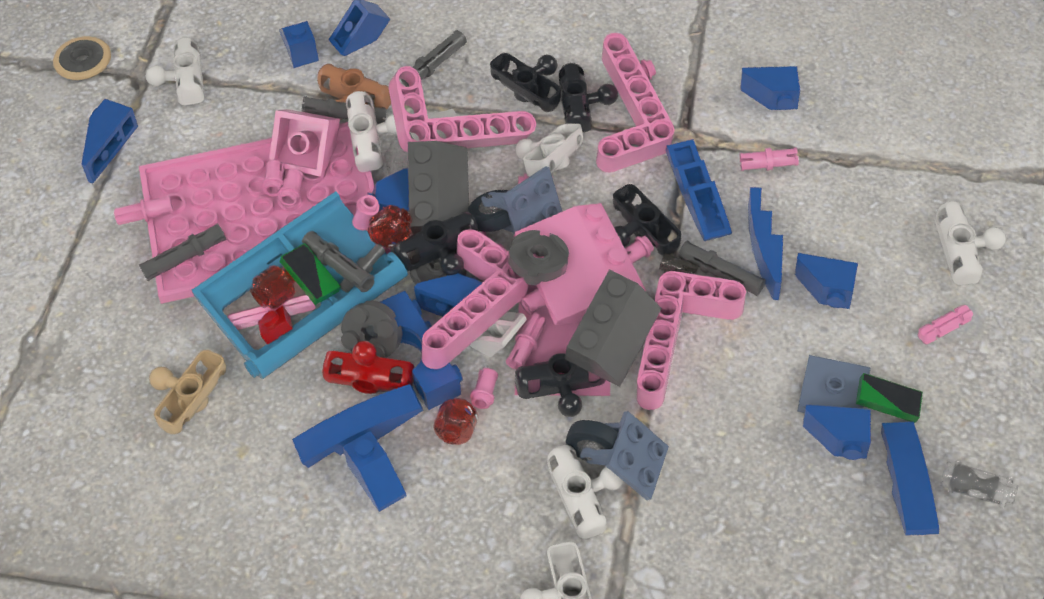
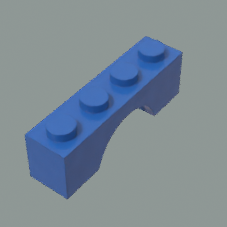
(431, 384)

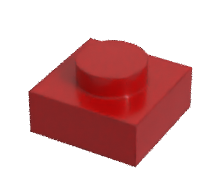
(274, 324)

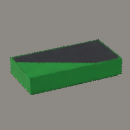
(310, 274)
(889, 397)

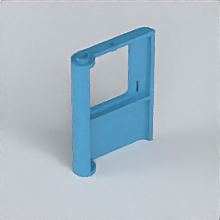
(333, 224)

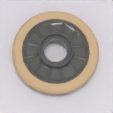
(97, 60)

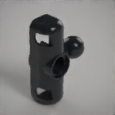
(528, 82)
(575, 96)
(644, 221)
(436, 242)
(553, 383)

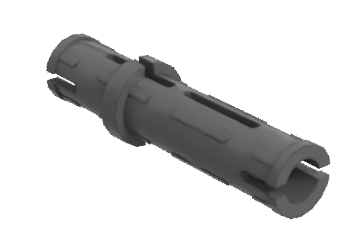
(426, 65)
(334, 109)
(178, 254)
(330, 255)
(712, 263)

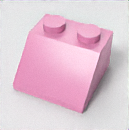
(303, 140)

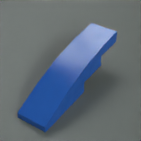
(698, 190)
(765, 246)
(376, 415)
(910, 479)

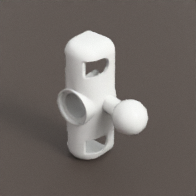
(186, 73)
(363, 117)
(550, 150)
(957, 228)
(571, 474)
(562, 556)

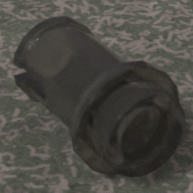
(672, 263)

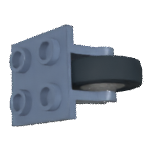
(519, 207)
(622, 447)

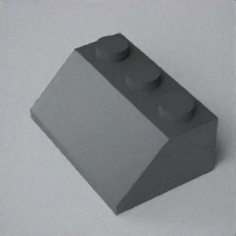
(437, 182)
(613, 328)

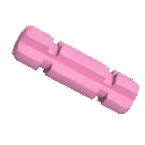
(945, 324)

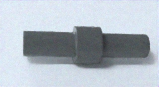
(366, 264)

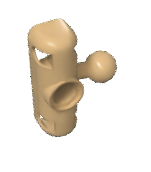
(179, 399)

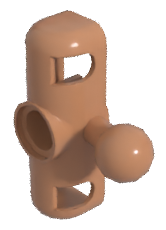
(345, 82)

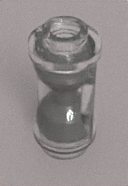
(965, 479)

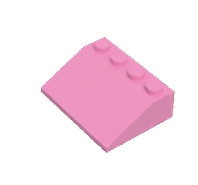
(592, 252)

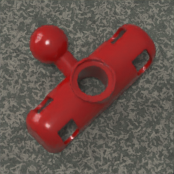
(366, 370)

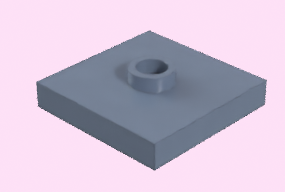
(830, 383)

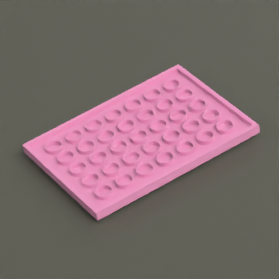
(228, 190)

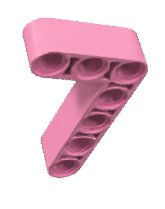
(638, 106)
(452, 127)
(677, 294)
(482, 307)

